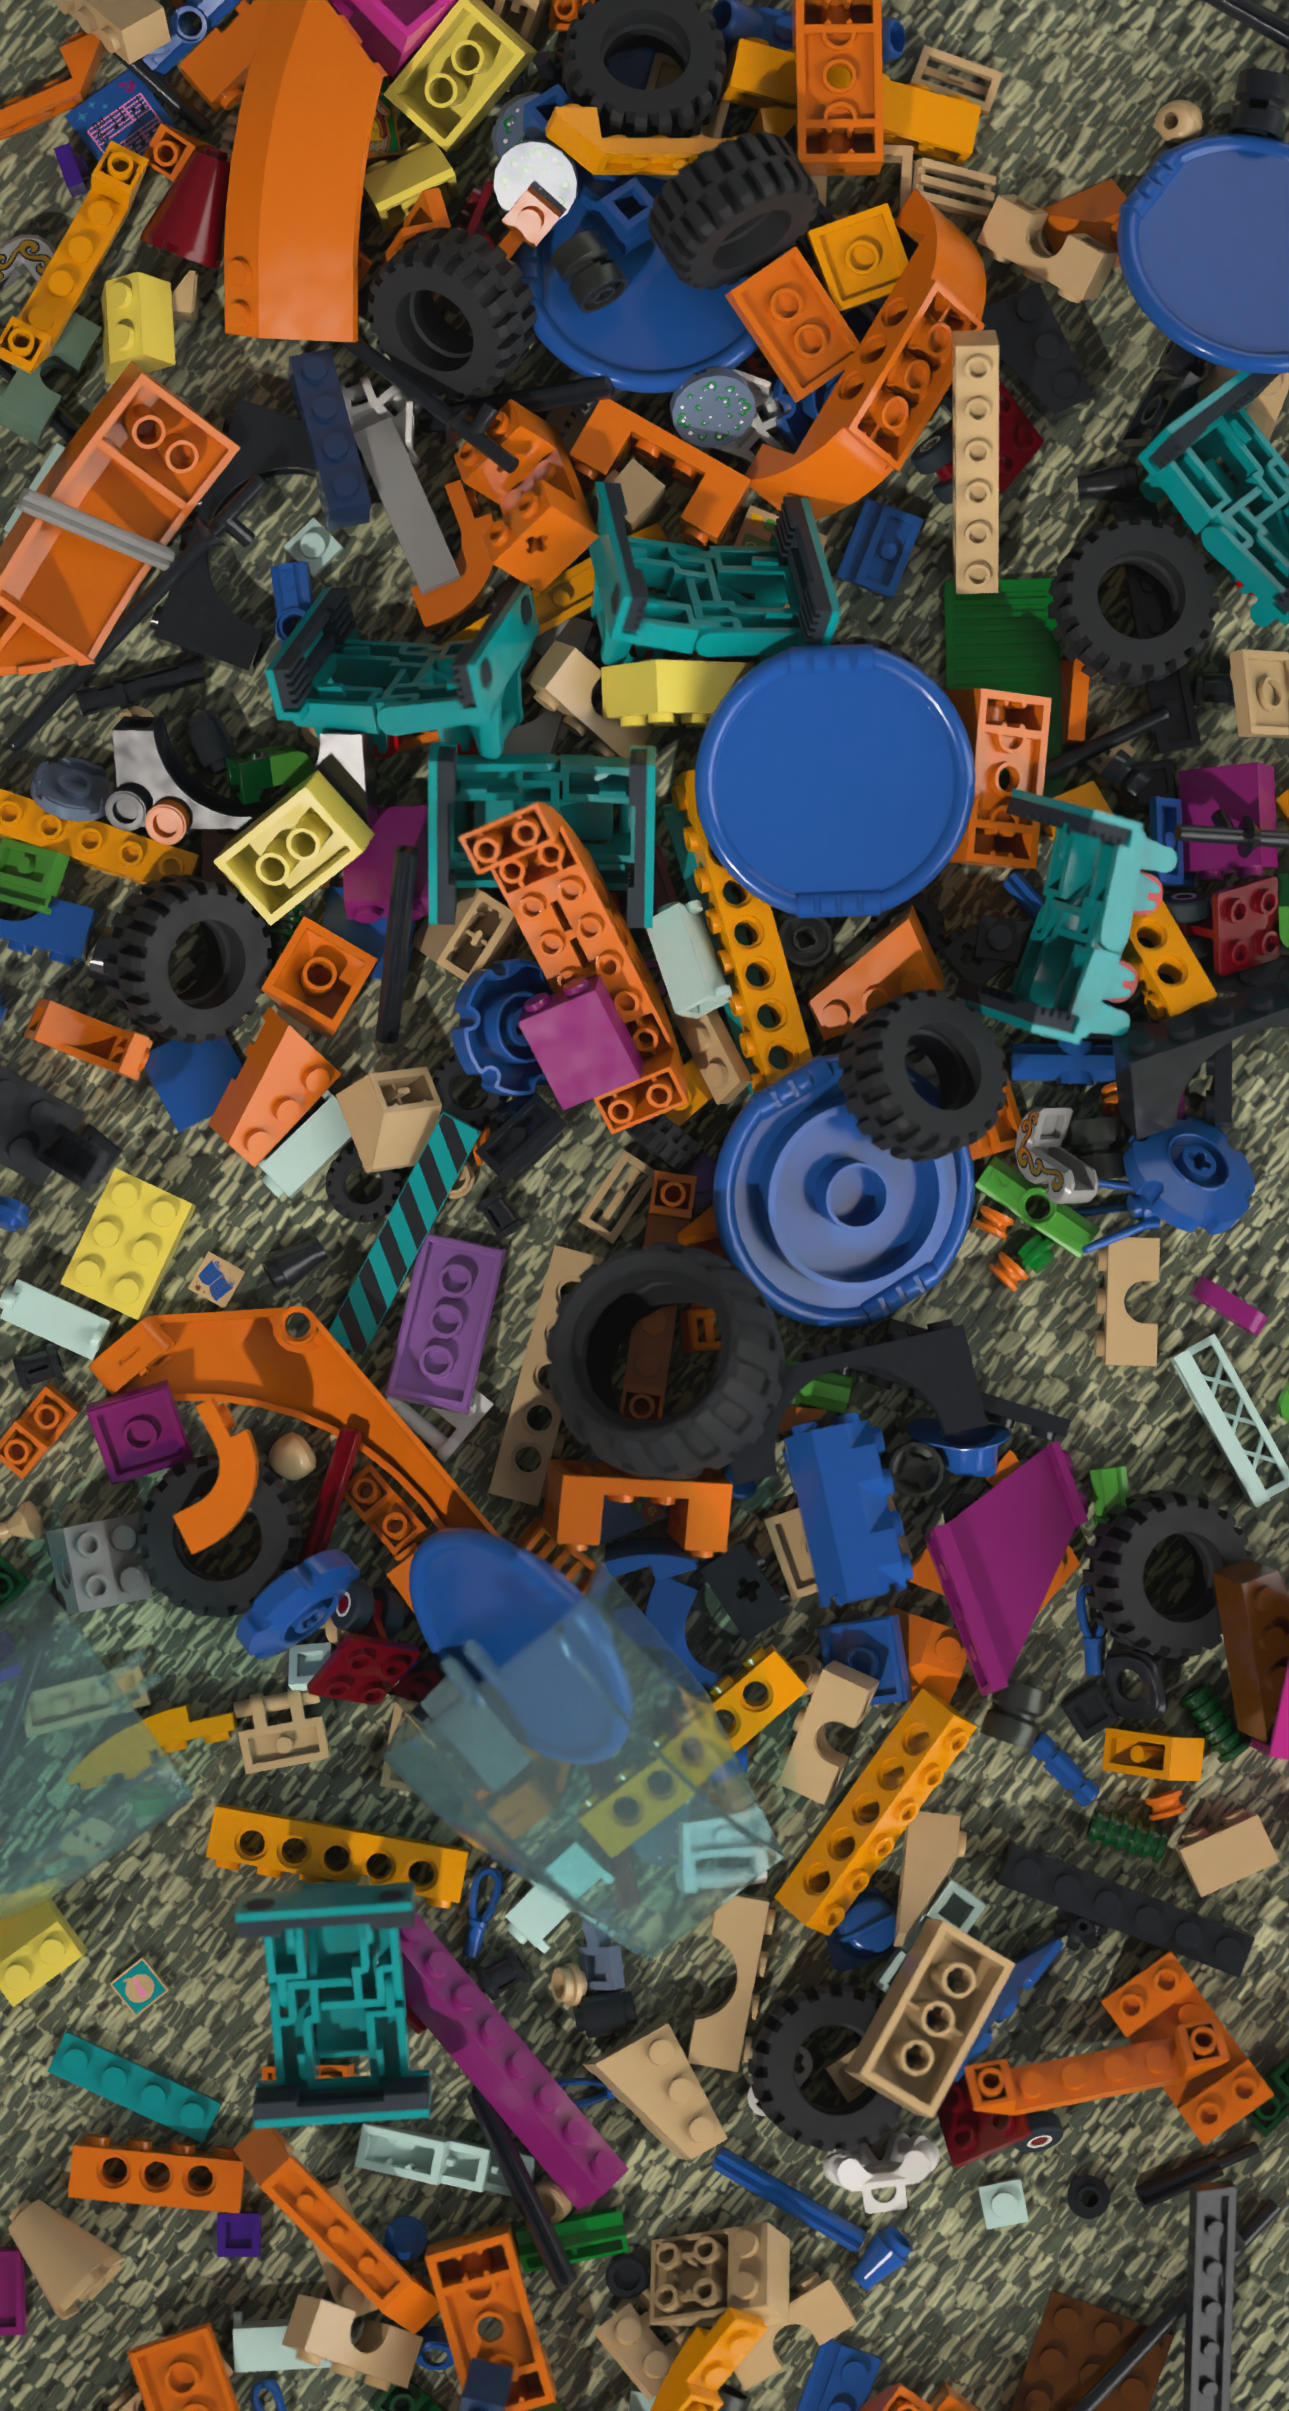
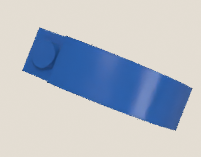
(667, 1612)

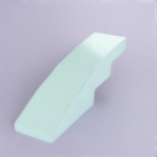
(433, 2159)

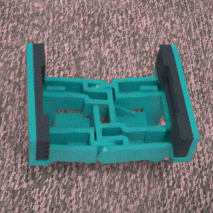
(1204, 496)
(707, 583)
(458, 688)
(584, 802)
(1079, 917)
(349, 2019)

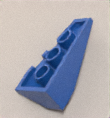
(1024, 1975)

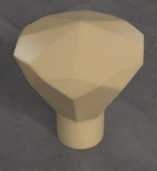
(24, 1523)

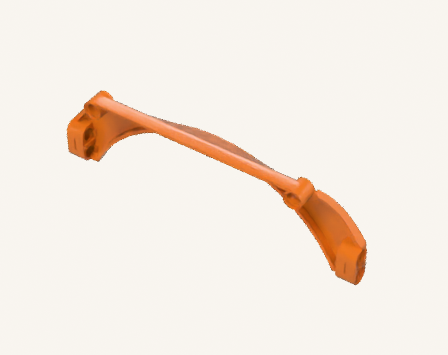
(249, 1362)

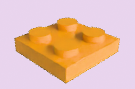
(859, 257)

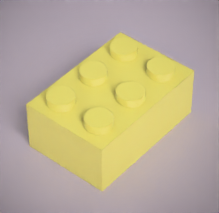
(460, 73)
(667, 691)
(294, 847)
(128, 1244)

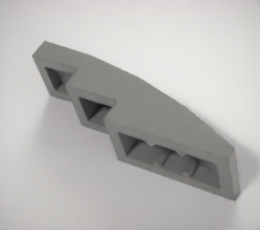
(406, 505)

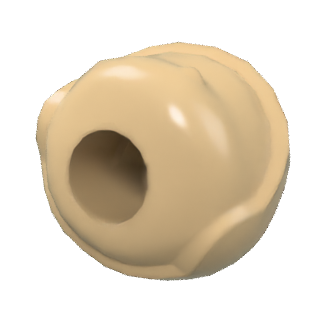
(1179, 121)
(292, 1457)

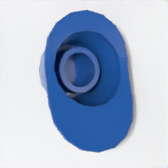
(965, 1452)
(864, 1932)

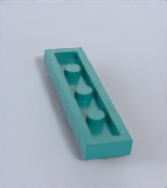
(134, 2086)

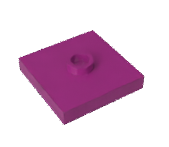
(139, 1432)

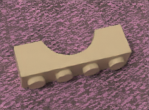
(719, 2035)

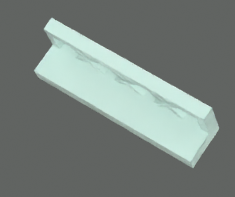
(1220, 1428)

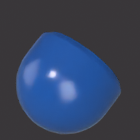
(434, 2338)

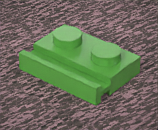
(30, 875)

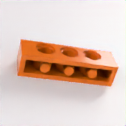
(92, 2181)

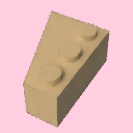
(661, 2090)

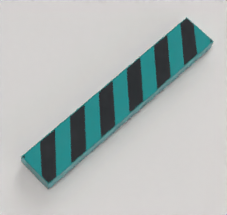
(404, 1233)

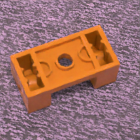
(838, 128)
(615, 430)
(541, 501)
(1009, 734)
(576, 1494)
(1150, 2009)
(482, 2278)

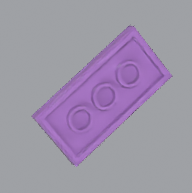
(445, 1323)

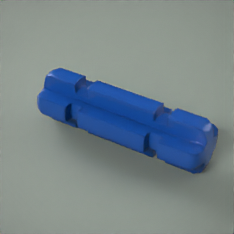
(1064, 1770)

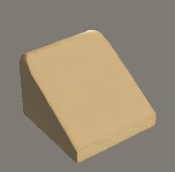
(186, 298)

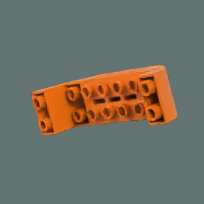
(891, 378)
(578, 934)

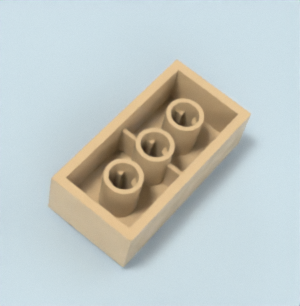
(956, 2012)

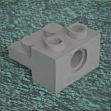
(98, 1564)

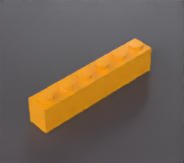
(912, 115)

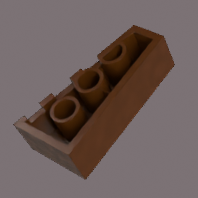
(1256, 1642)

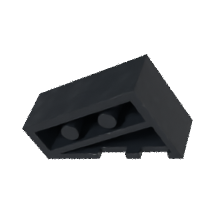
(1037, 354)
(425, 1692)

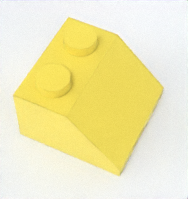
(397, 185)
(137, 324)
(35, 1950)

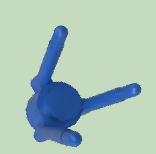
(1137, 1207)

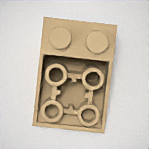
(713, 2270)

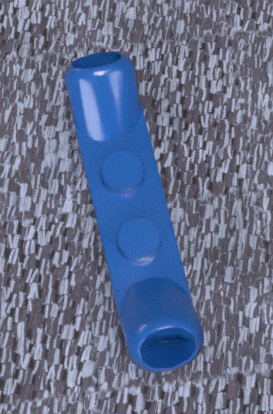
(775, 26)

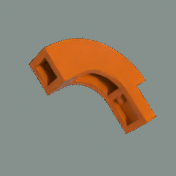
(473, 563)
(88, 1039)
(235, 1486)

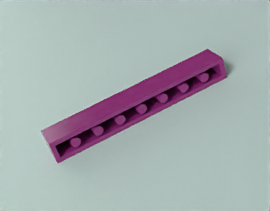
(505, 2069)

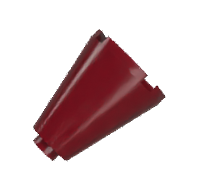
(194, 210)

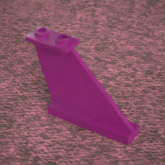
(1003, 1557)

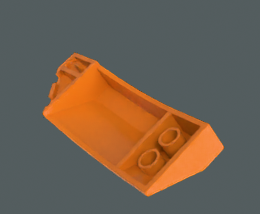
(299, 178)
(132, 463)

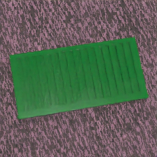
(1009, 647)

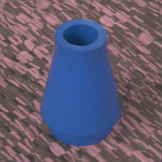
(882, 2257)

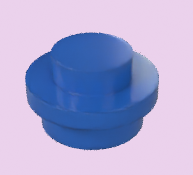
(13, 1214)
(406, 2237)

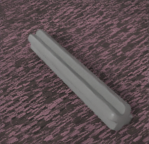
(95, 529)

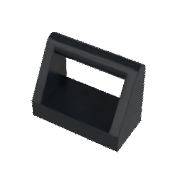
(523, 1140)

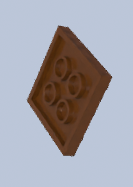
(1075, 2349)

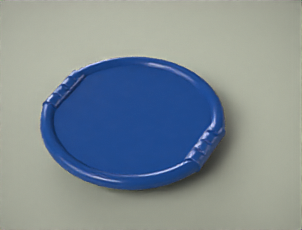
(1211, 249)
(648, 335)
(834, 781)
(827, 1216)
(484, 1591)

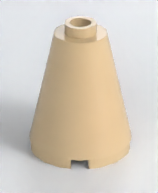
(62, 2256)

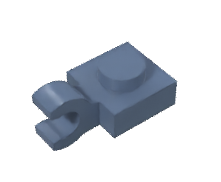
(600, 1960)

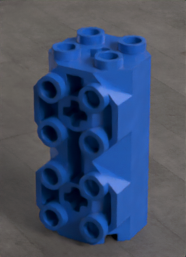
(847, 1510)

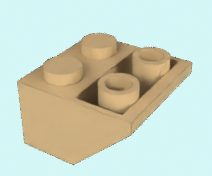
(475, 941)
(391, 1116)

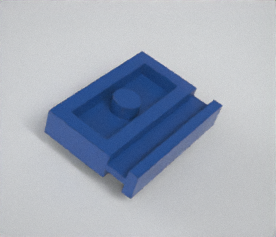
(879, 548)
(839, 2378)

